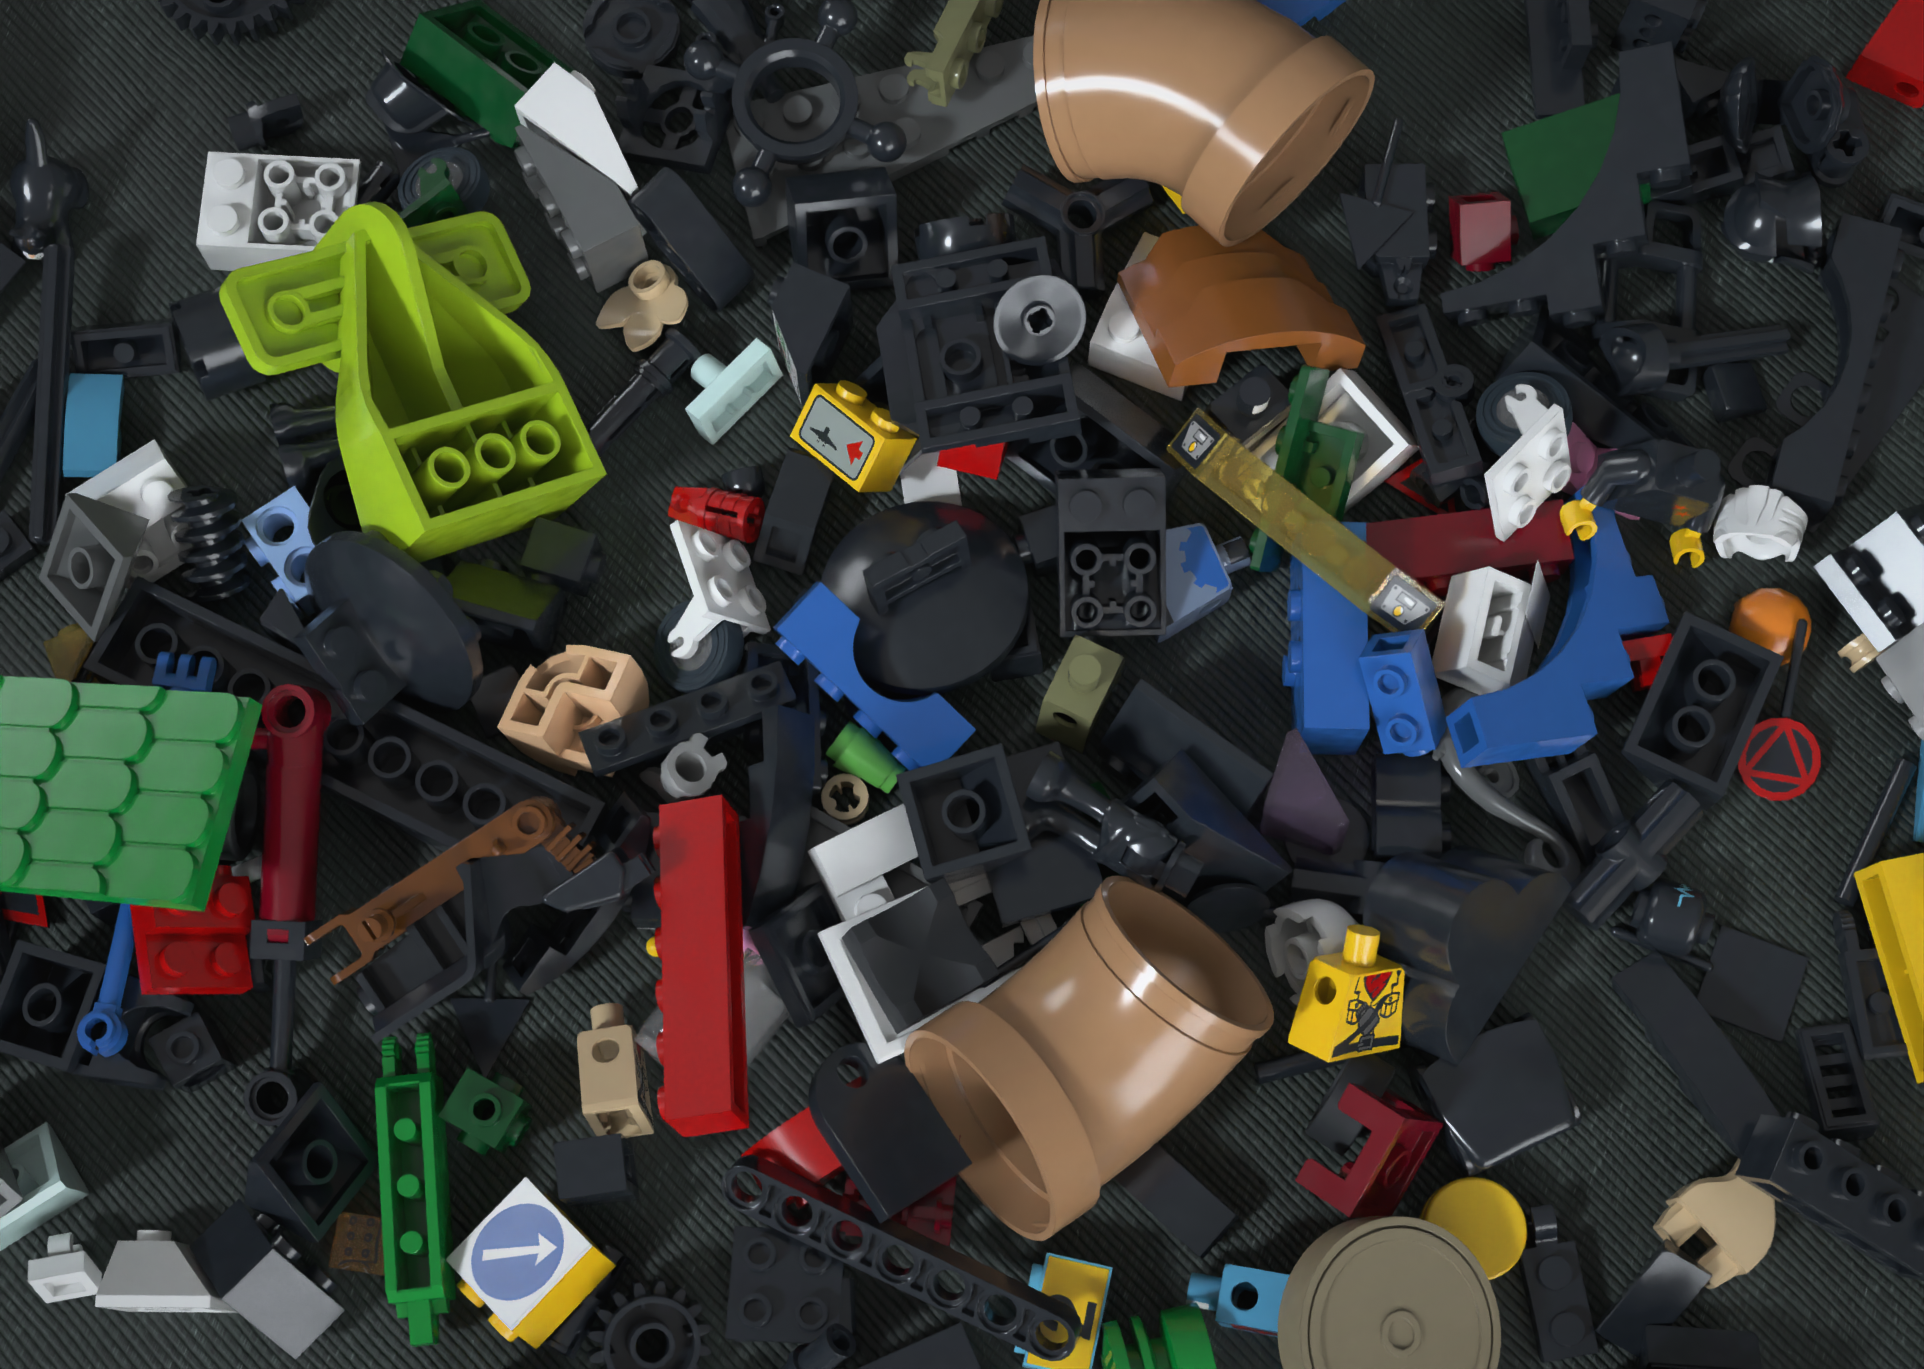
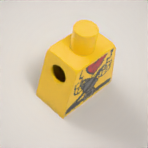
(1350, 1001)

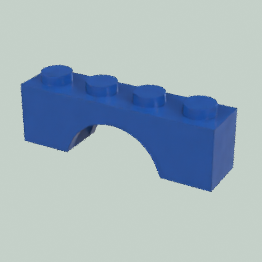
(823, 634)

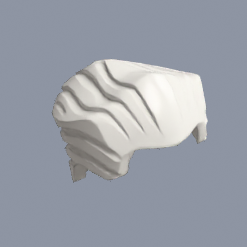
(1759, 524)

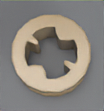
(1860, 652)
(860, 794)

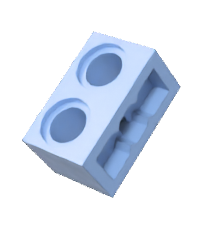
(287, 556)

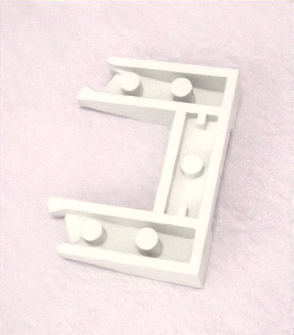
(855, 866)

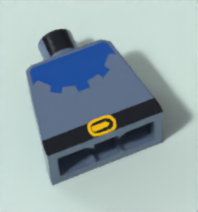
(1198, 574)

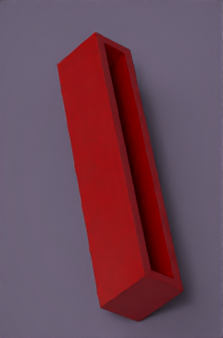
(701, 968)

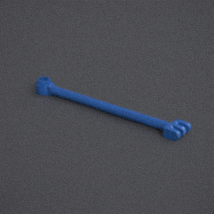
(123, 942)

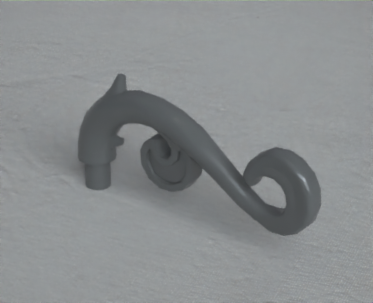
(1494, 797)

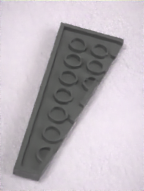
(995, 90)

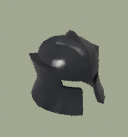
(1775, 221)

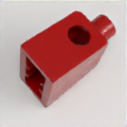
(1895, 56)

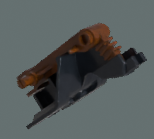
(461, 907)

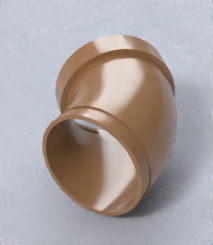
(1196, 98)
(1088, 1053)

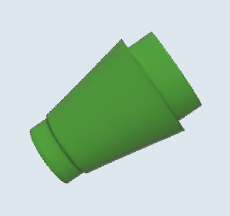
(865, 757)

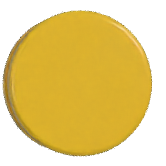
(1483, 1219)

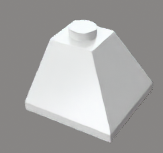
(157, 1278)

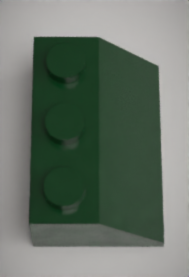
(477, 64)

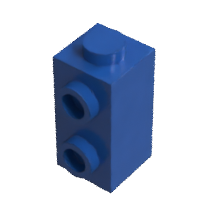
(1403, 692)

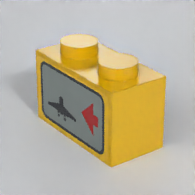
(853, 436)

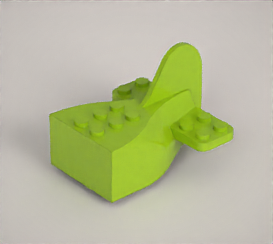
(440, 398)

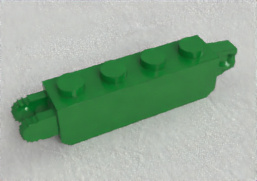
(414, 1189)

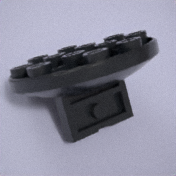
(933, 596)
(386, 629)

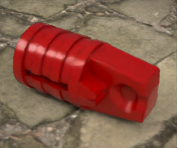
(708, 510)

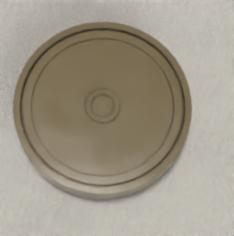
(1388, 1299)

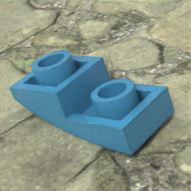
(92, 424)

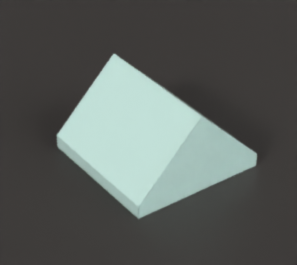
(45, 1181)

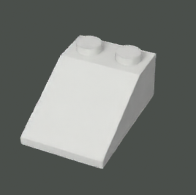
(569, 116)
(1119, 343)
(1356, 407)

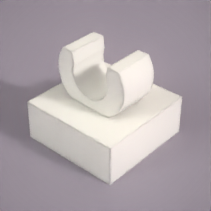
(65, 1272)

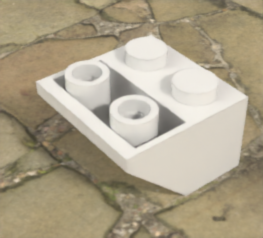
(141, 487)
(1484, 632)

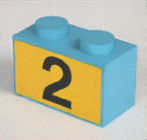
(1085, 1290)

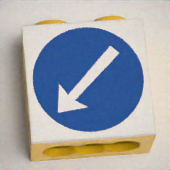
(528, 1265)

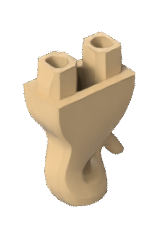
(1729, 1220)

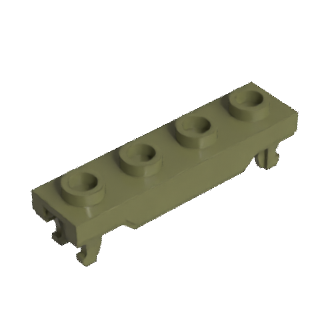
(959, 35)

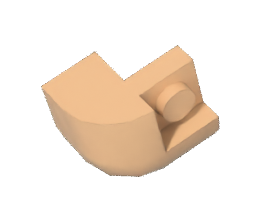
(570, 696)

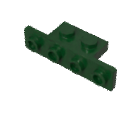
(1310, 456)

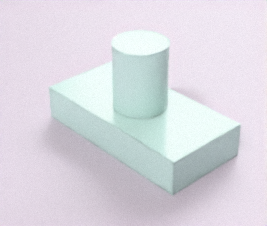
(730, 388)

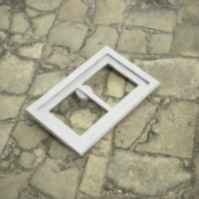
(871, 1018)

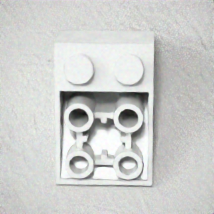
(270, 205)

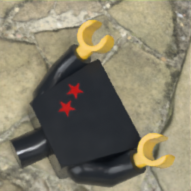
(1655, 483)

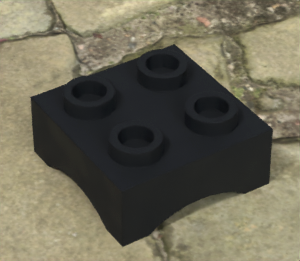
(919, 956)

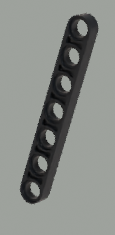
(928, 1257)

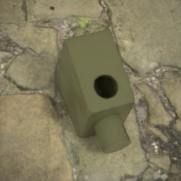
(1080, 691)

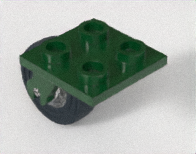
(442, 186)

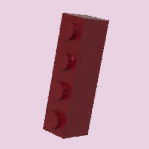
(1459, 542)

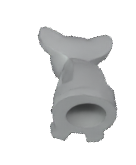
(685, 771)

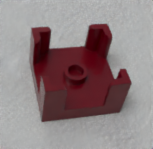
(1387, 1161)

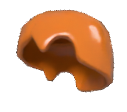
(1770, 619)

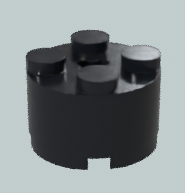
(212, 345)

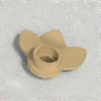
(645, 305)

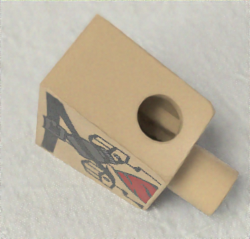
(613, 1075)

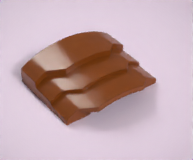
(1216, 299)

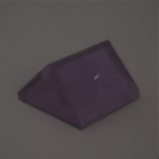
(1301, 803)

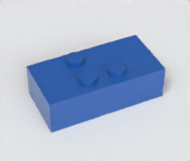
(1324, 662)

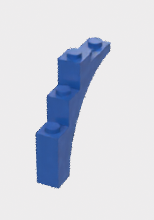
(1587, 662)

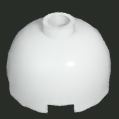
(1300, 934)

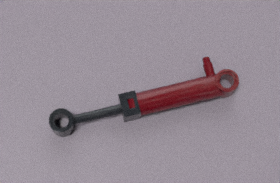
(287, 879)

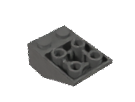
(582, 211)

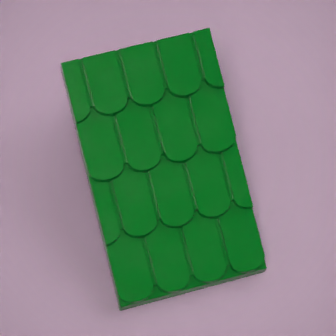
(118, 789)

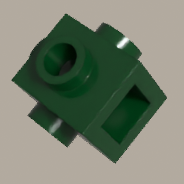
(472, 1101)

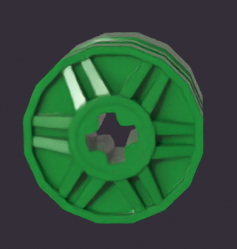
(1181, 1342)

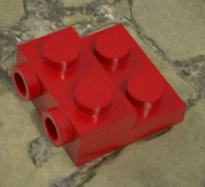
(197, 949)

